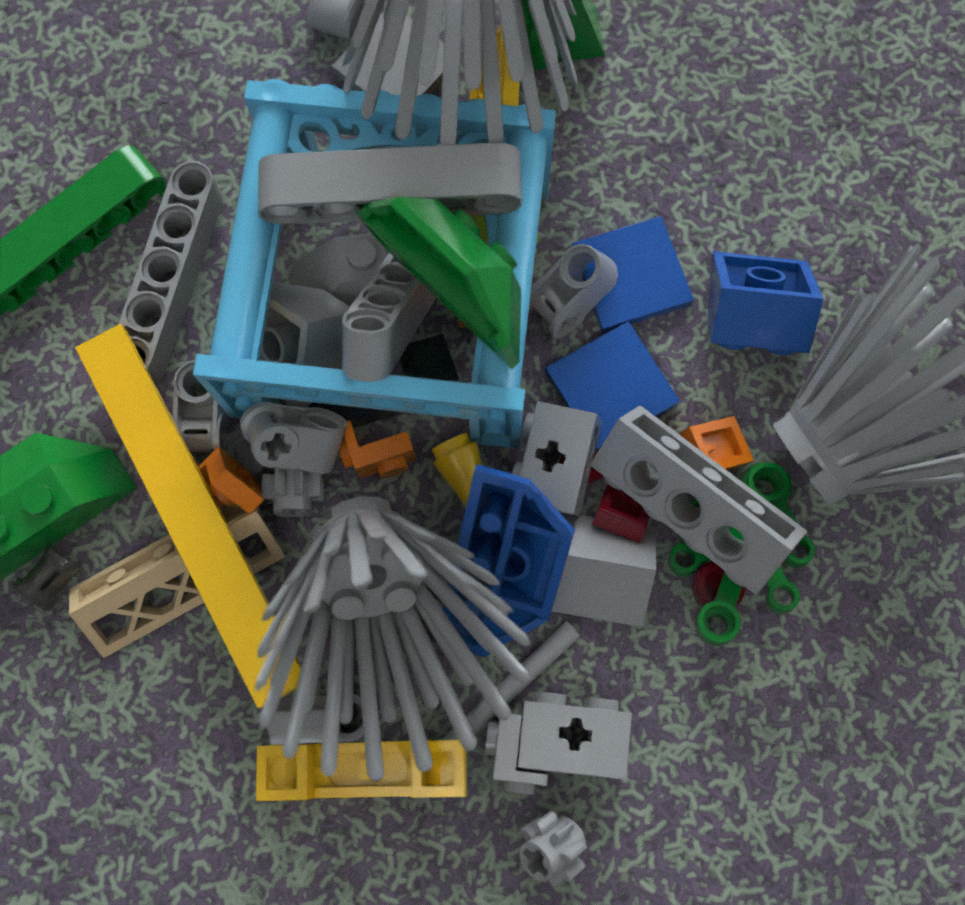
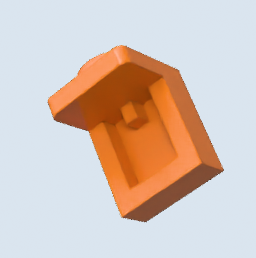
(384, 456)

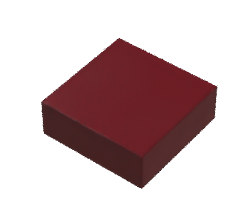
(621, 515)

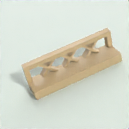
(152, 568)

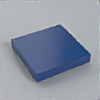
(648, 274)
(612, 379)

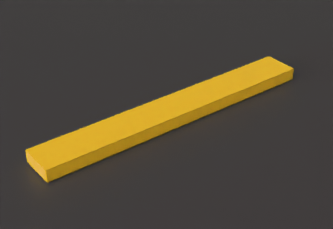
(183, 502)

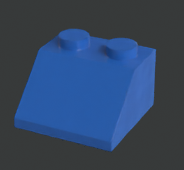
(762, 303)

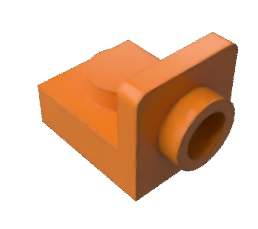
(721, 442)
(230, 481)

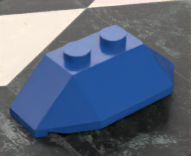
(519, 542)

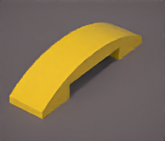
(303, 780)

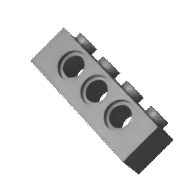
(722, 497)

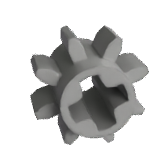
(292, 491)
(552, 849)

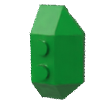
(454, 266)
(51, 491)

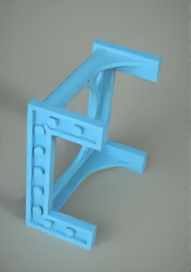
(285, 123)

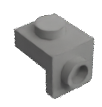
(503, 743)

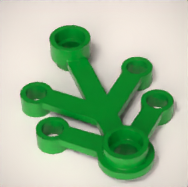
(728, 591)

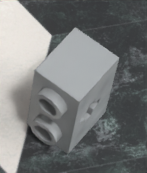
(576, 437)
(600, 756)

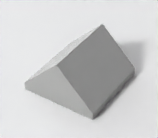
(606, 574)

